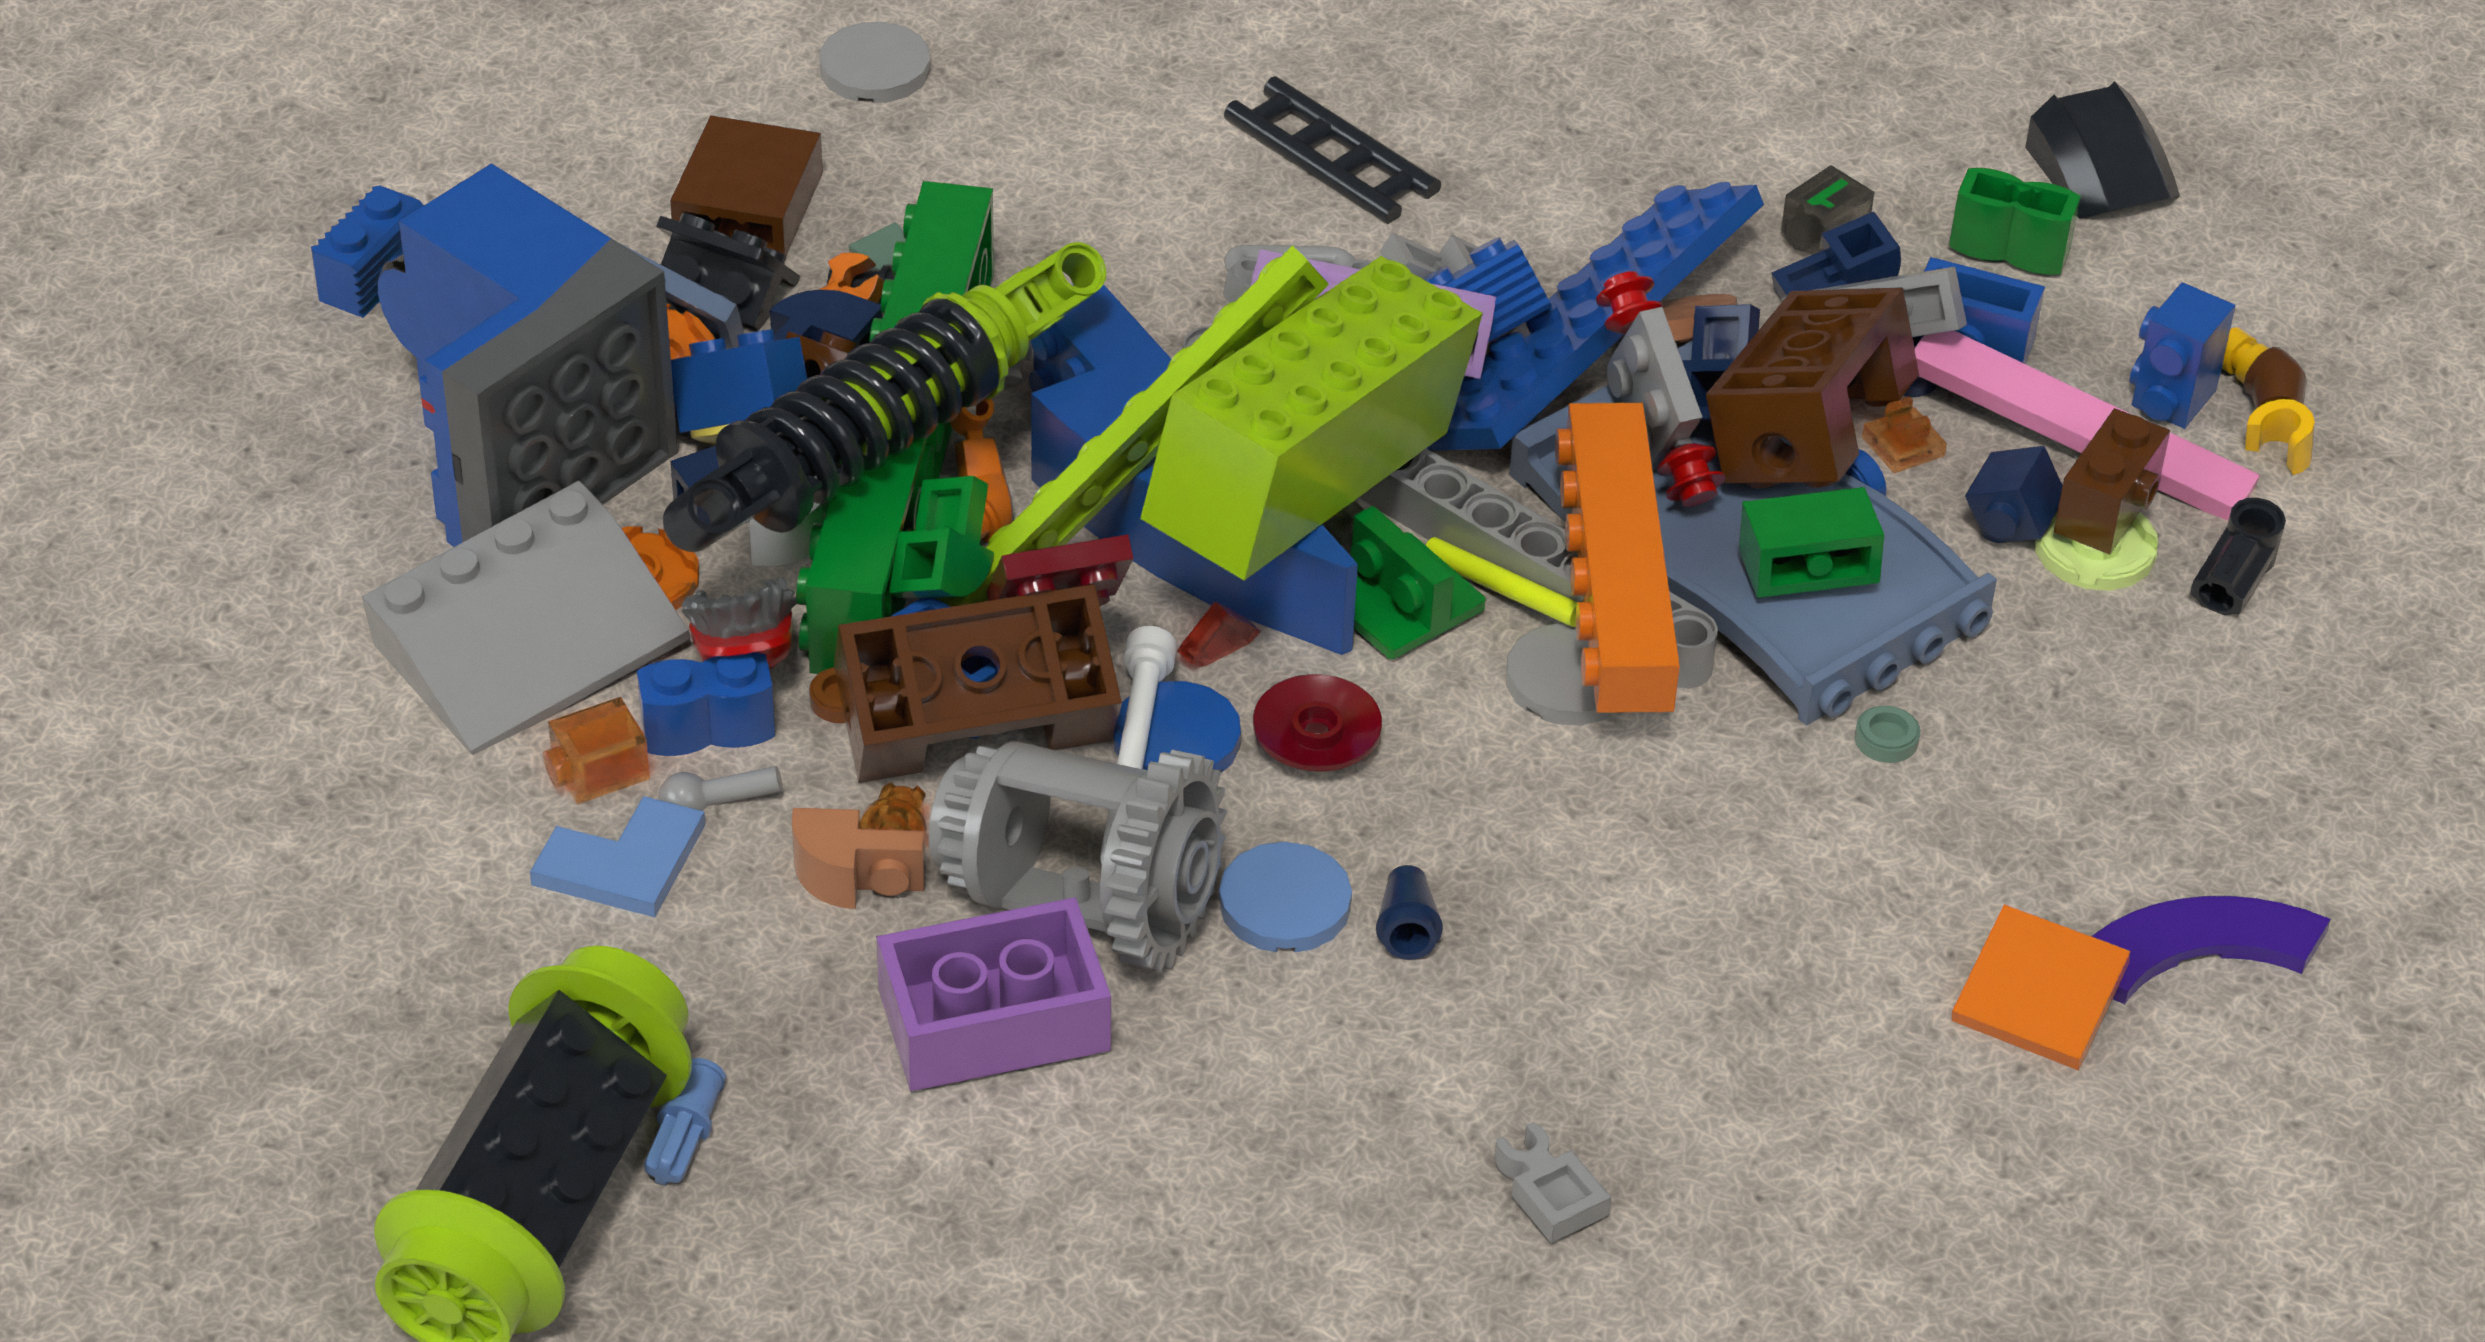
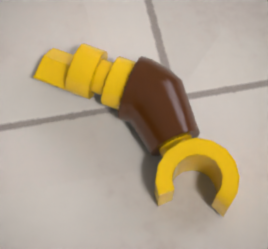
(2278, 395)

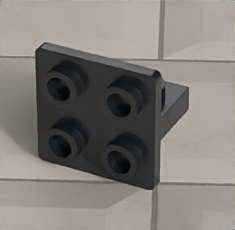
(729, 266)

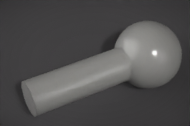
(694, 792)

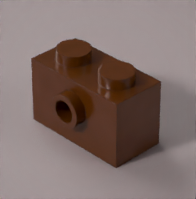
(2112, 481)

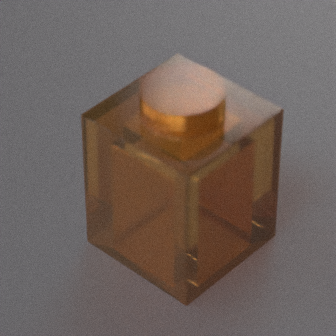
(596, 751)

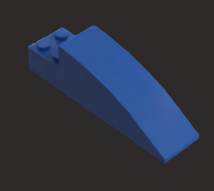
(1079, 387)

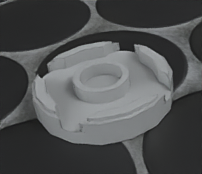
(874, 62)
(1547, 676)

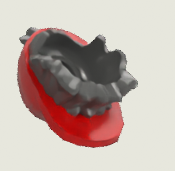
(743, 623)

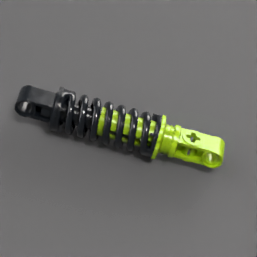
(878, 400)

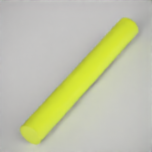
(1506, 582)

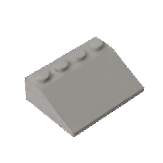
(524, 618)

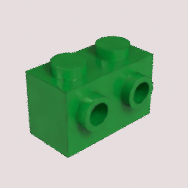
(1811, 542)

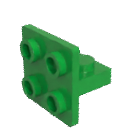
(1404, 587)

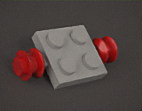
(1651, 372)

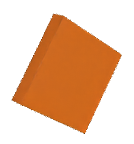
(2041, 986)

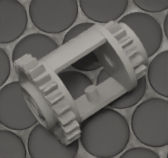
(1155, 861)

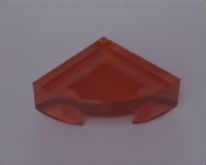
(1217, 636)

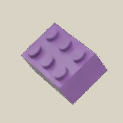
(993, 993)

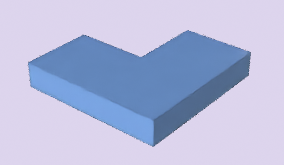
(625, 872)

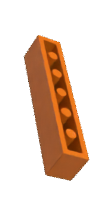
(1619, 558)

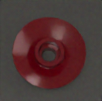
(1310, 704)

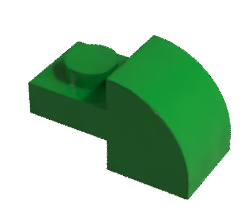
(945, 548)

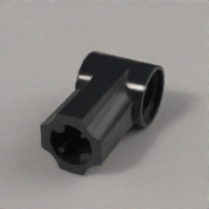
(2240, 556)

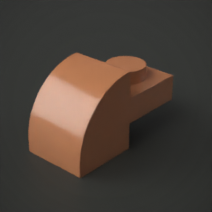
(839, 857)

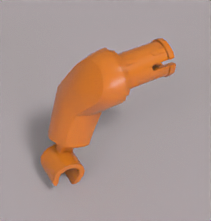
(981, 459)

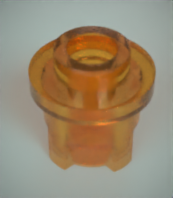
(896, 810)

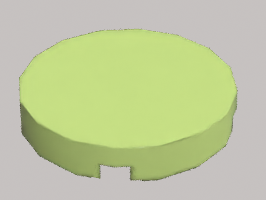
(2097, 570)

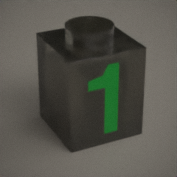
(1822, 205)

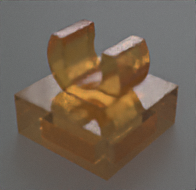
(1903, 437)

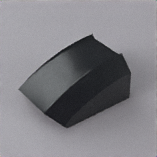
(2101, 150)

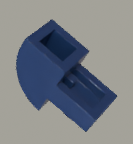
(1851, 254)
(1718, 339)

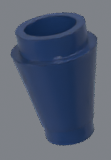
(1408, 915)

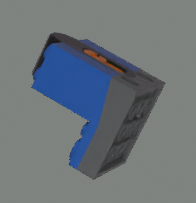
(530, 351)

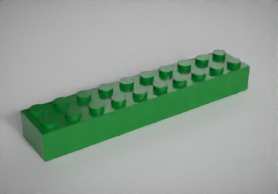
(855, 547)

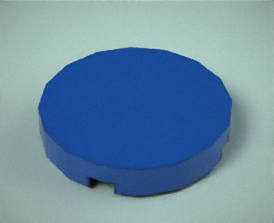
(1190, 721)

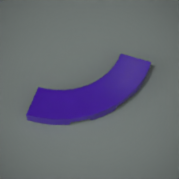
(2210, 926)

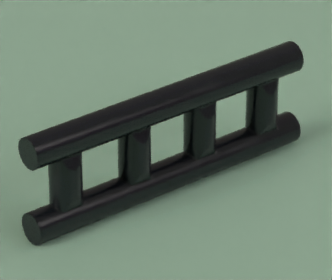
(1340, 172)

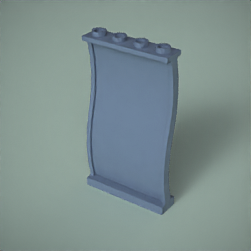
(1812, 643)

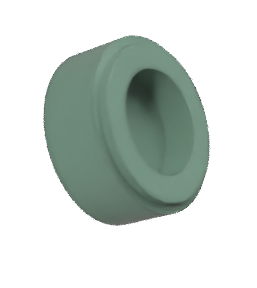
(1887, 734)

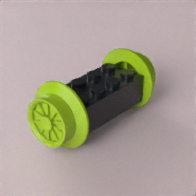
(533, 1149)

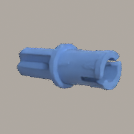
(684, 1123)

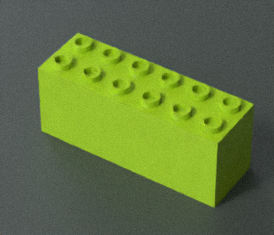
(1309, 416)

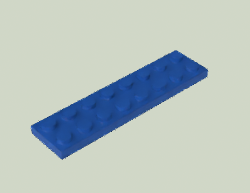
(1559, 344)

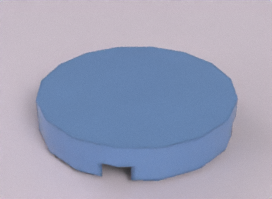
(1285, 897)

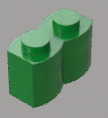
(2014, 221)

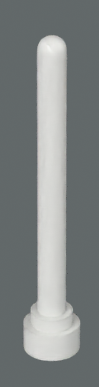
(1149, 659)

